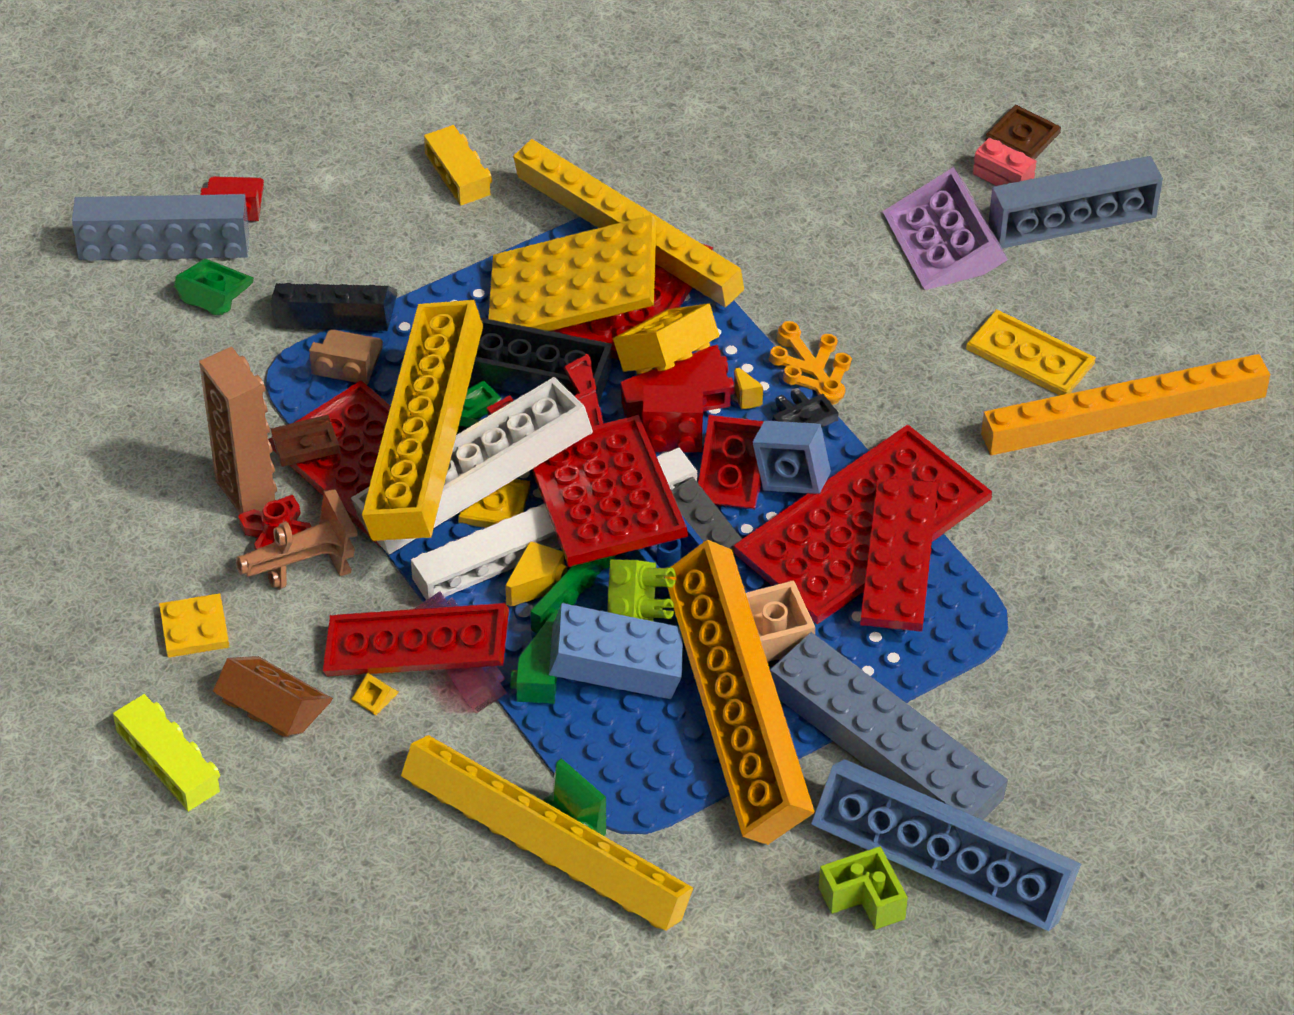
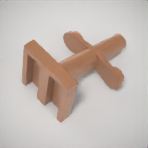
(328, 537)

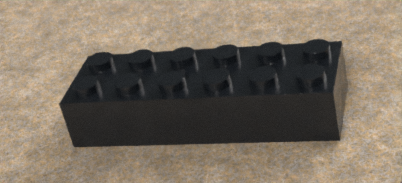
(525, 357)

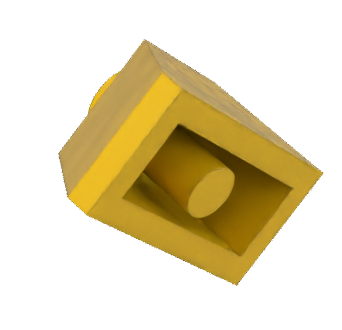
(535, 574)

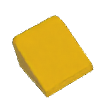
(747, 390)
(373, 694)

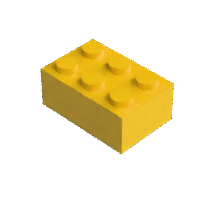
(666, 338)

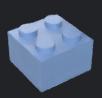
(791, 457)

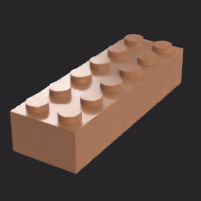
(238, 430)

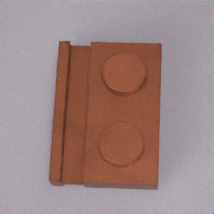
(305, 440)

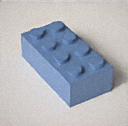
(616, 651)

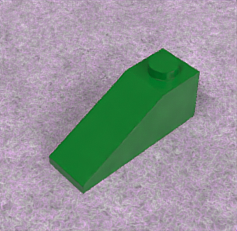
(533, 676)

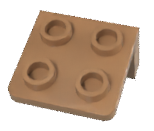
(345, 356)

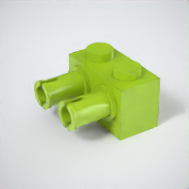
(633, 589)

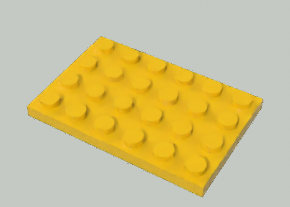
(576, 277)

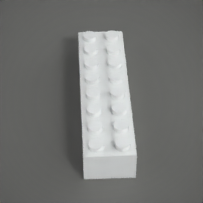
(503, 449)

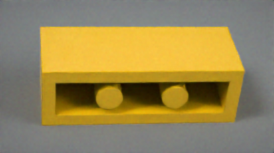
(457, 164)

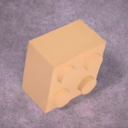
(780, 618)

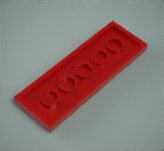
(899, 554)
(416, 640)

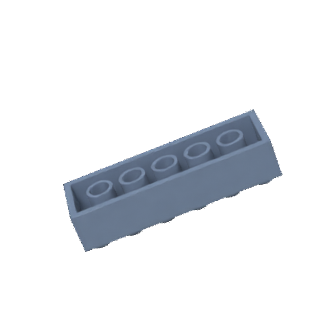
(1075, 201)
(161, 227)

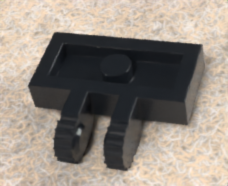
(806, 410)

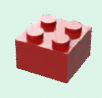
(673, 417)

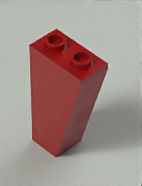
(703, 369)

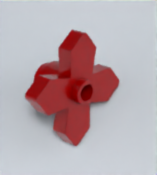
(262, 523)

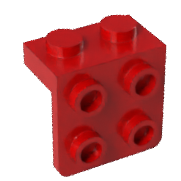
(250, 186)

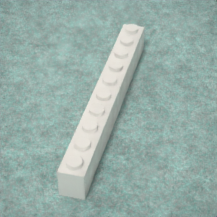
(503, 544)

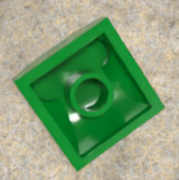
(211, 286)
(577, 798)

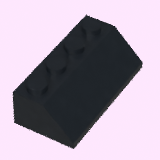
(333, 306)

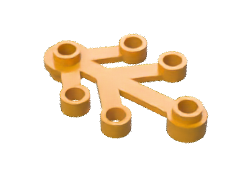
(789, 336)

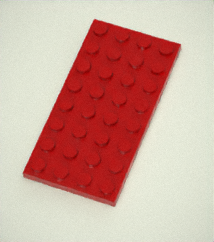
(827, 535)

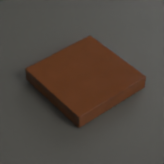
(1024, 131)

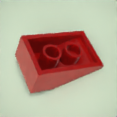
(729, 462)

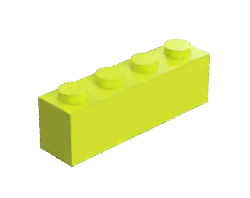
(167, 752)

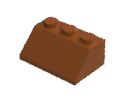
(270, 694)

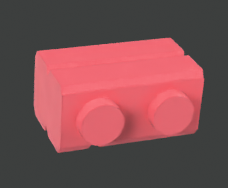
(1002, 164)

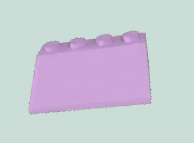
(944, 232)

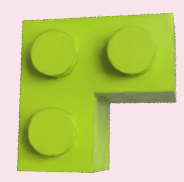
(867, 881)

